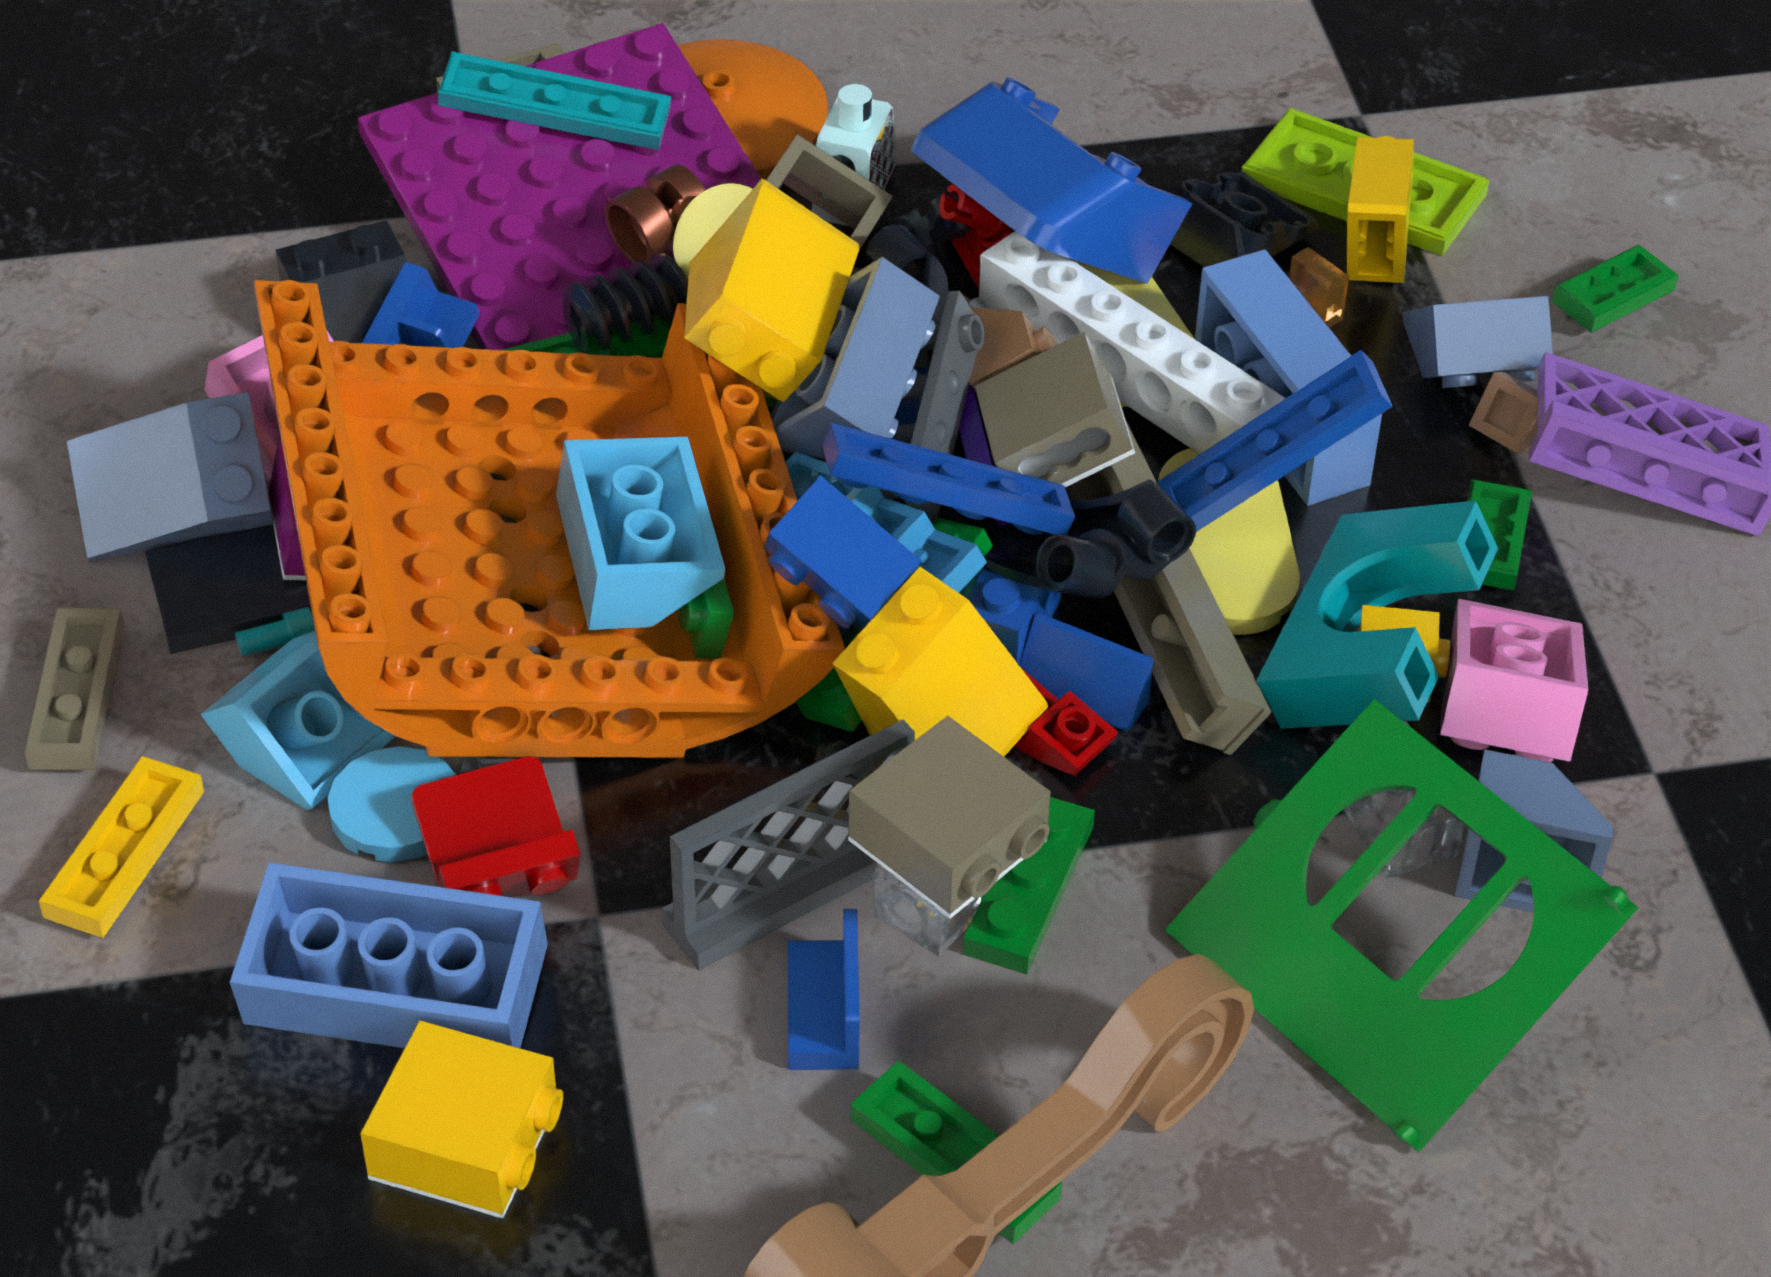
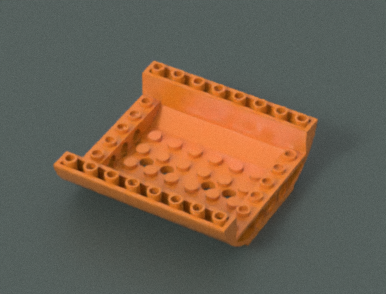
(426, 581)

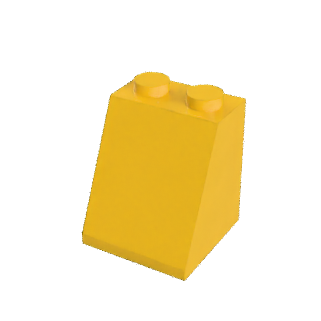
(769, 290)
(937, 659)

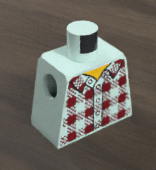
(859, 133)

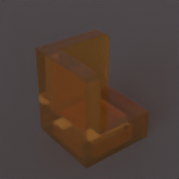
(1320, 284)

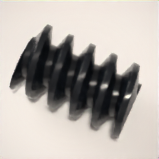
(623, 300)

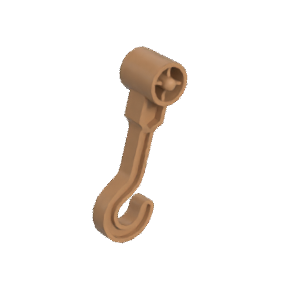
(1149, 1059)

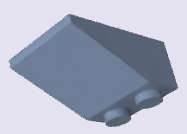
(170, 478)

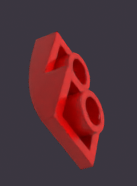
(1065, 733)

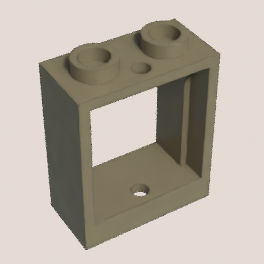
(817, 173)

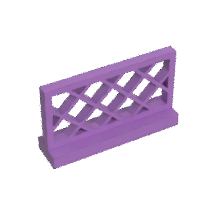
(1634, 459)

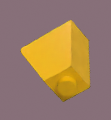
(1379, 209)

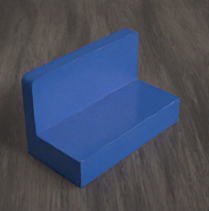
(824, 1001)

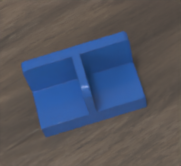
(420, 314)

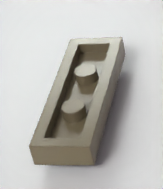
(74, 689)

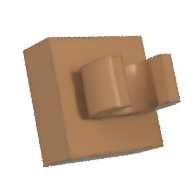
(1507, 412)

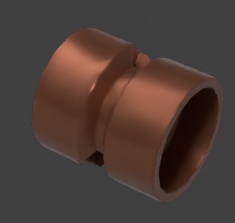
(647, 216)

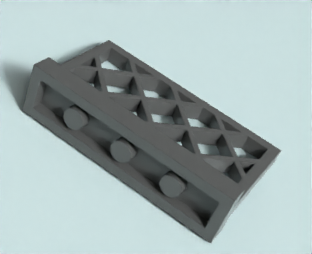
(776, 877)

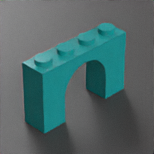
(1373, 558)

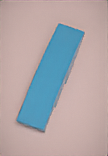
(941, 554)

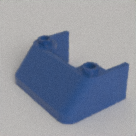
(1048, 186)

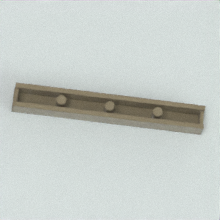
(1184, 633)

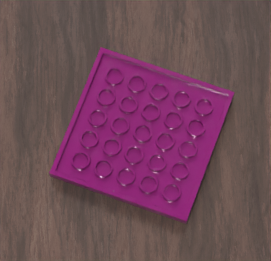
(522, 205)

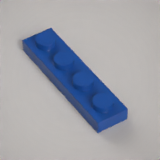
(1278, 440)
(948, 480)

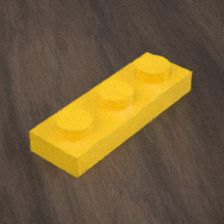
(121, 847)

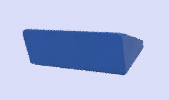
(1098, 671)

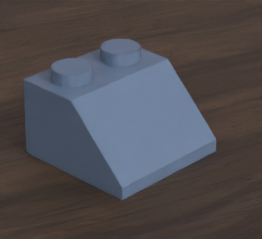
(1480, 338)
(1548, 802)

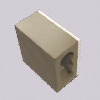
(1055, 415)
(948, 816)

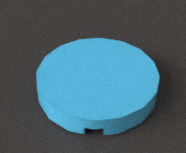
(374, 802)

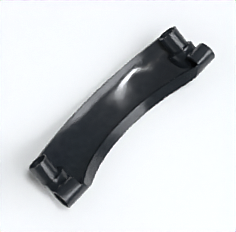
(1110, 536)

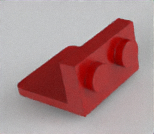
(496, 831)

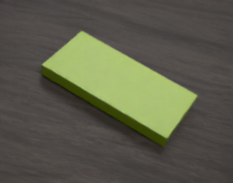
(1314, 163)

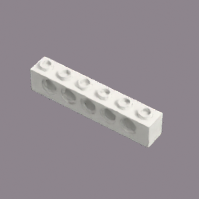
(1150, 360)

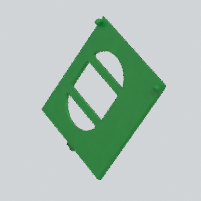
(1374, 1034)

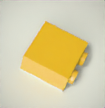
(461, 1119)

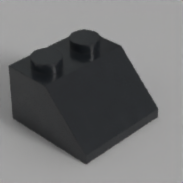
(351, 273)

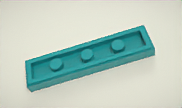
(554, 100)

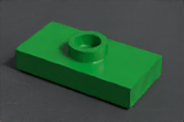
(1614, 288)
(1506, 517)

